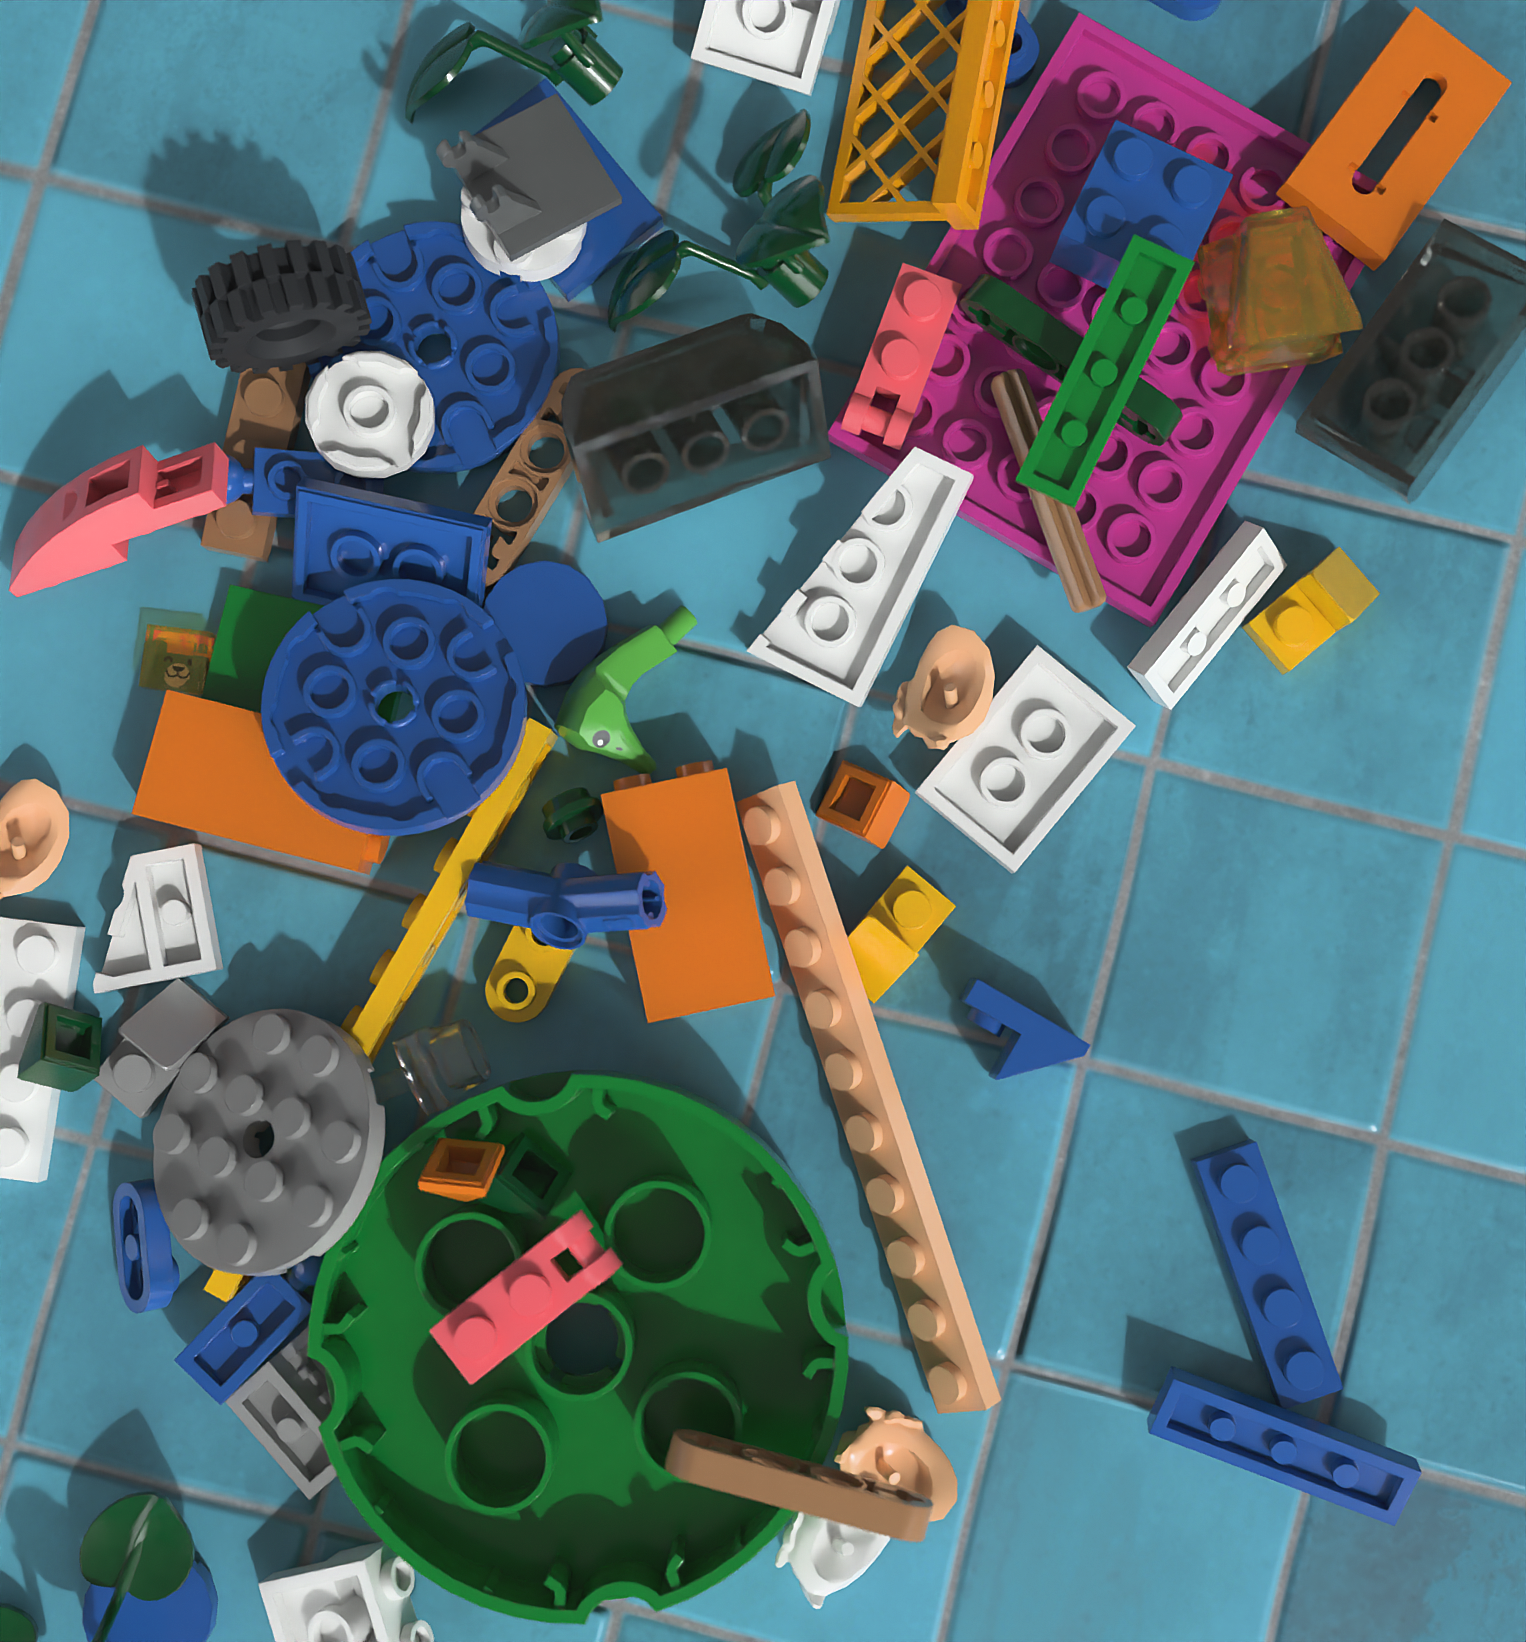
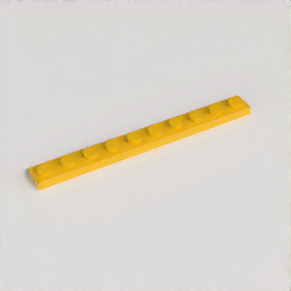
(429, 921)

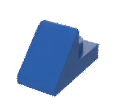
(1034, 1039)

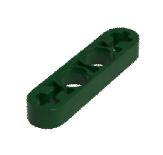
(1052, 349)

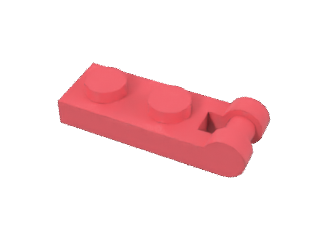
(902, 354)
(523, 1298)

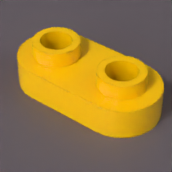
(533, 963)

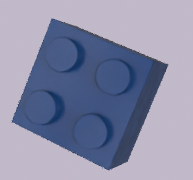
(1142, 191)

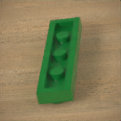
(1104, 371)

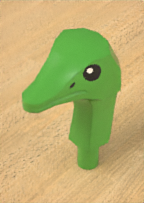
(594, 705)

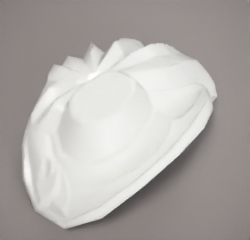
(826, 1554)

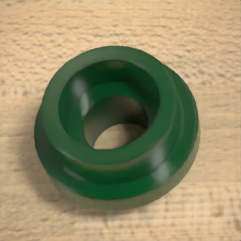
(572, 815)

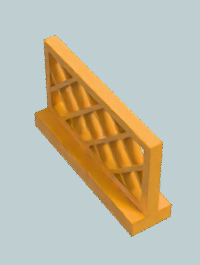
(970, 120)

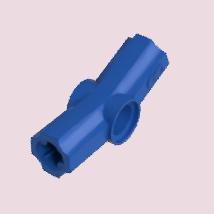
(565, 902)

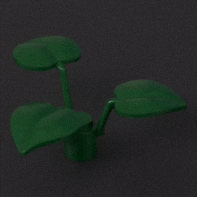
(575, 53)
(775, 244)
(130, 1546)

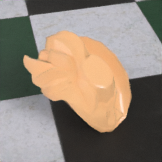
(948, 689)
(31, 836)
(899, 1453)

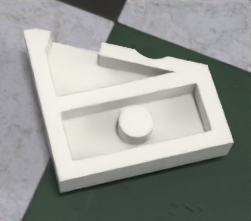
(162, 923)

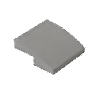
(283, 1412)

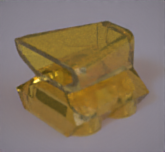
(1274, 295)

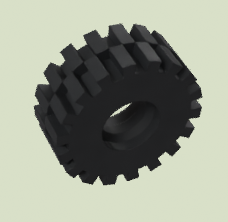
(281, 306)

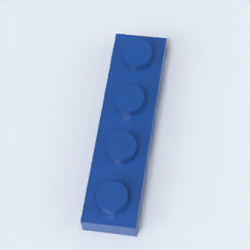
(1266, 1274)
(1283, 1446)

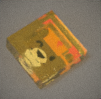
(176, 659)

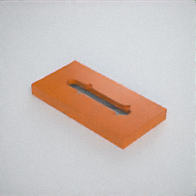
(1322, 179)

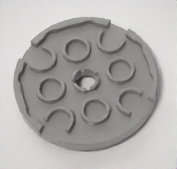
(327, 1149)

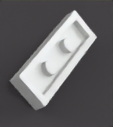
(1207, 615)

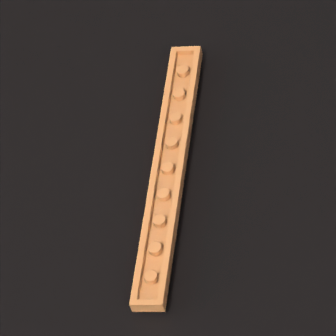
(868, 1101)

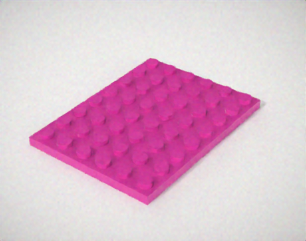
(1143, 501)

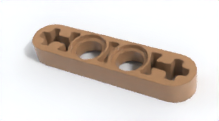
(523, 475)
(799, 1485)

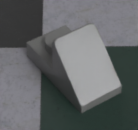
(157, 1045)

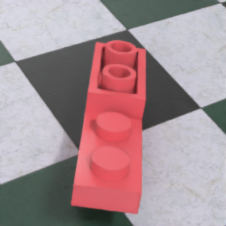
(97, 513)

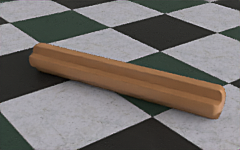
(1057, 520)

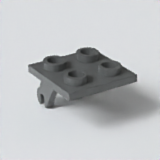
(531, 176)

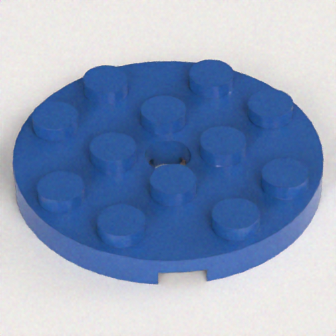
(498, 332)
(421, 768)

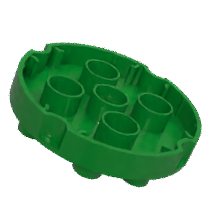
(554, 1483)

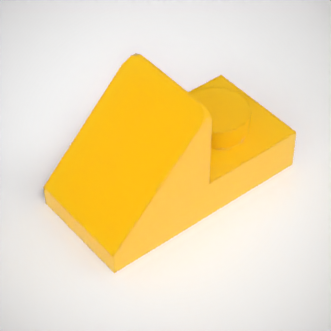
(1311, 611)
(896, 930)

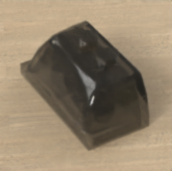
(1424, 363)
(693, 421)

